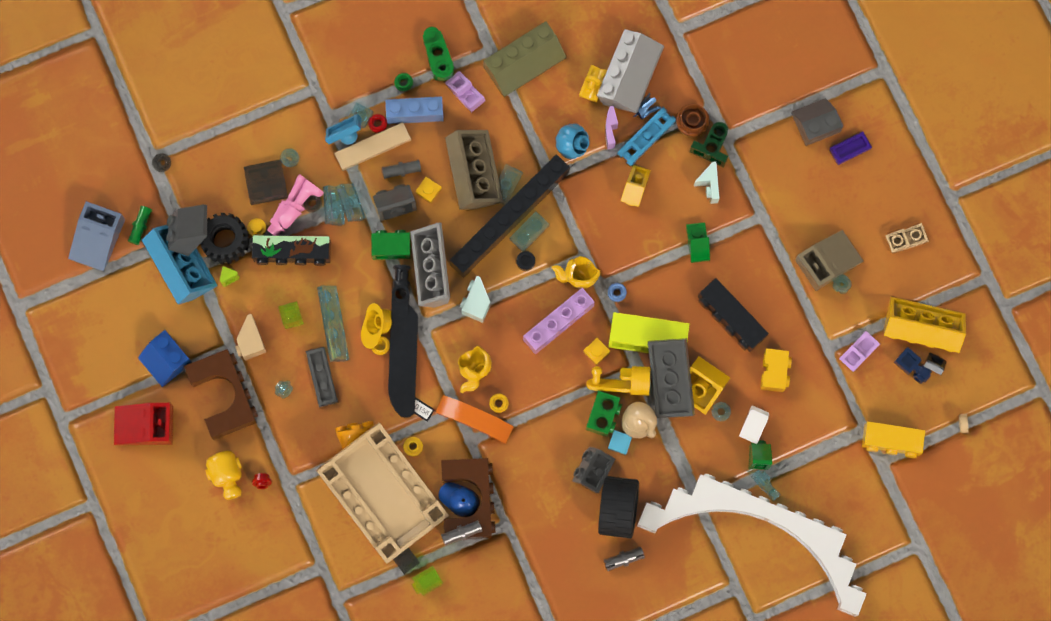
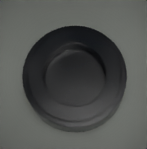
(525, 261)

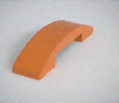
(474, 418)

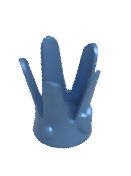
(645, 104)

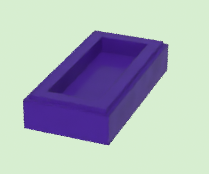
(850, 148)

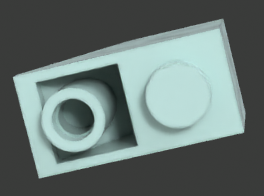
(477, 302)

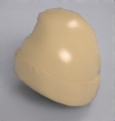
(639, 421)

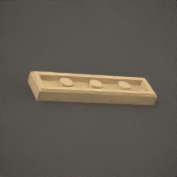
(372, 146)

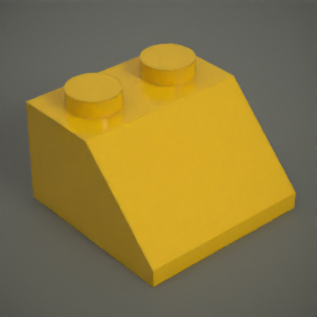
(706, 384)

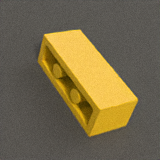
(893, 439)

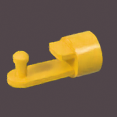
(633, 380)

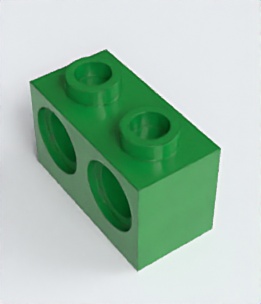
(599, 412)

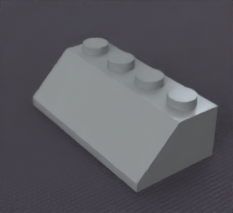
(630, 71)
(430, 266)

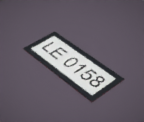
(423, 410)

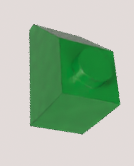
(760, 455)

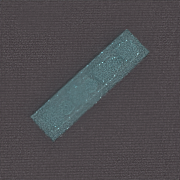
(333, 323)

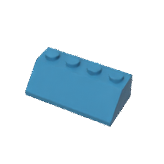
(183, 274)

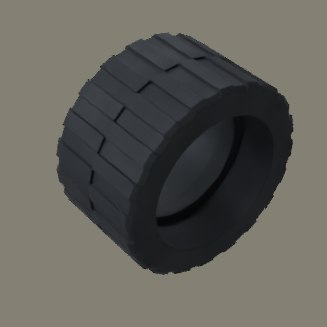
(618, 507)

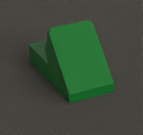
(698, 242)

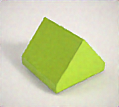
(228, 276)

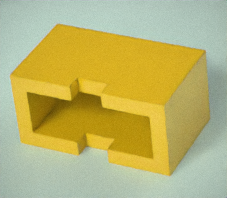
(776, 365)

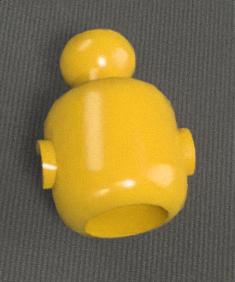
(224, 472)

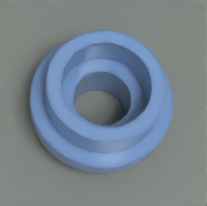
(617, 286)

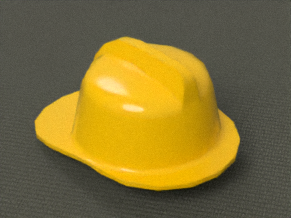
(376, 323)

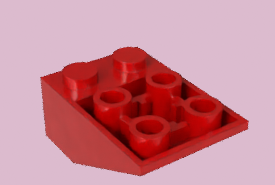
(144, 424)

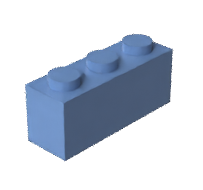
(414, 110)

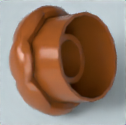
(692, 120)

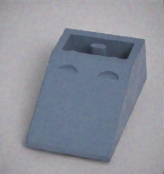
(95, 236)

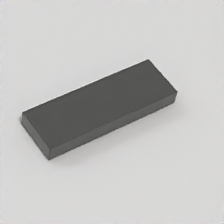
(321, 377)

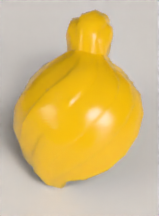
(578, 272)
(474, 366)

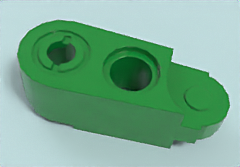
(435, 41)

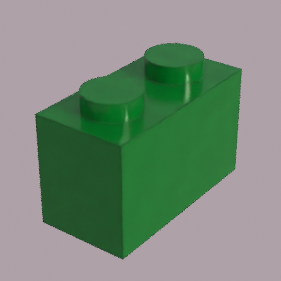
(391, 245)

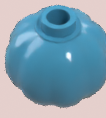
(572, 141)

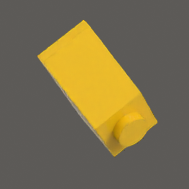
(635, 186)

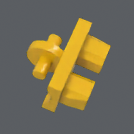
(592, 83)

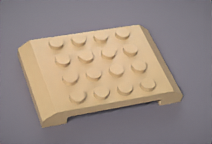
(382, 493)

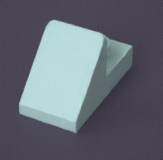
(710, 178)

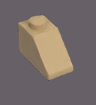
(249, 340)

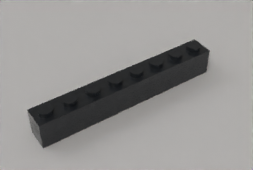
(509, 216)

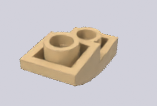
(907, 238)

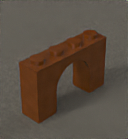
(240, 413)
(476, 472)

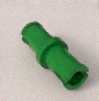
(139, 225)

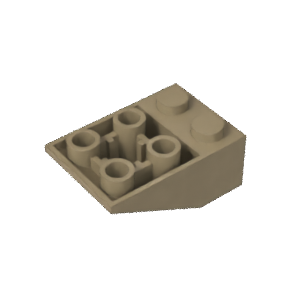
(828, 260)

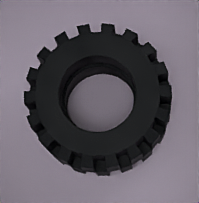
(231, 252)

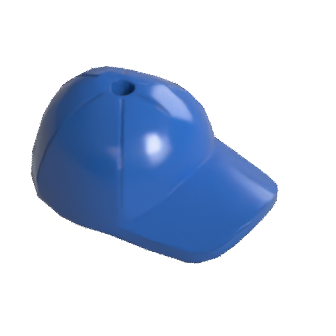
(452, 495)

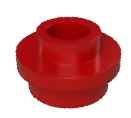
(377, 117)
(261, 481)

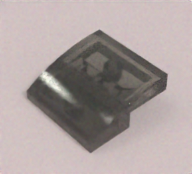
(265, 182)

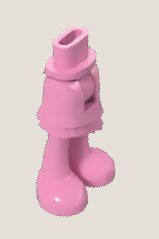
(291, 209)

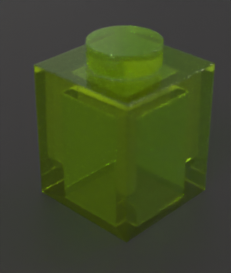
(291, 315)
(426, 581)

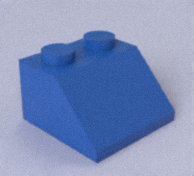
(164, 358)

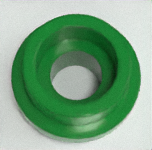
(406, 77)

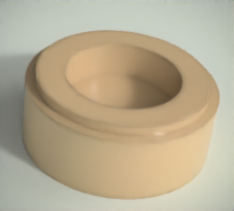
(963, 423)

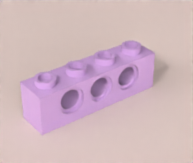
(558, 321)

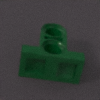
(715, 141)

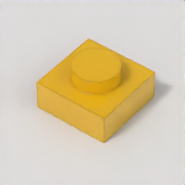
(428, 190)
(596, 351)

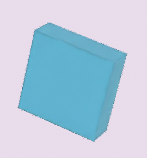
(619, 442)

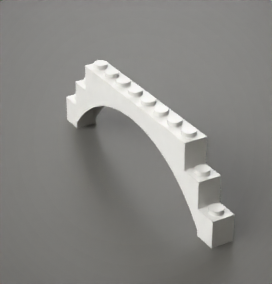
(817, 538)

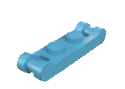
(647, 136)

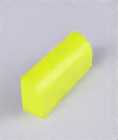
(635, 331)

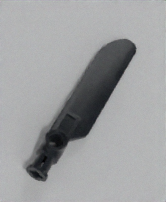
(402, 347)

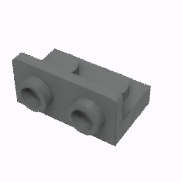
(593, 469)

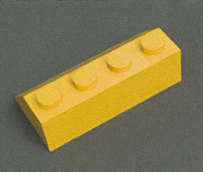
(925, 325)

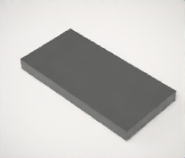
(671, 378)

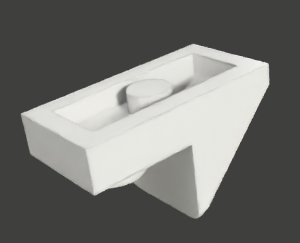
(754, 424)

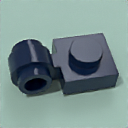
(909, 361)

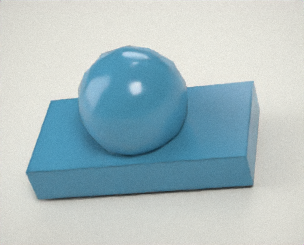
(344, 131)

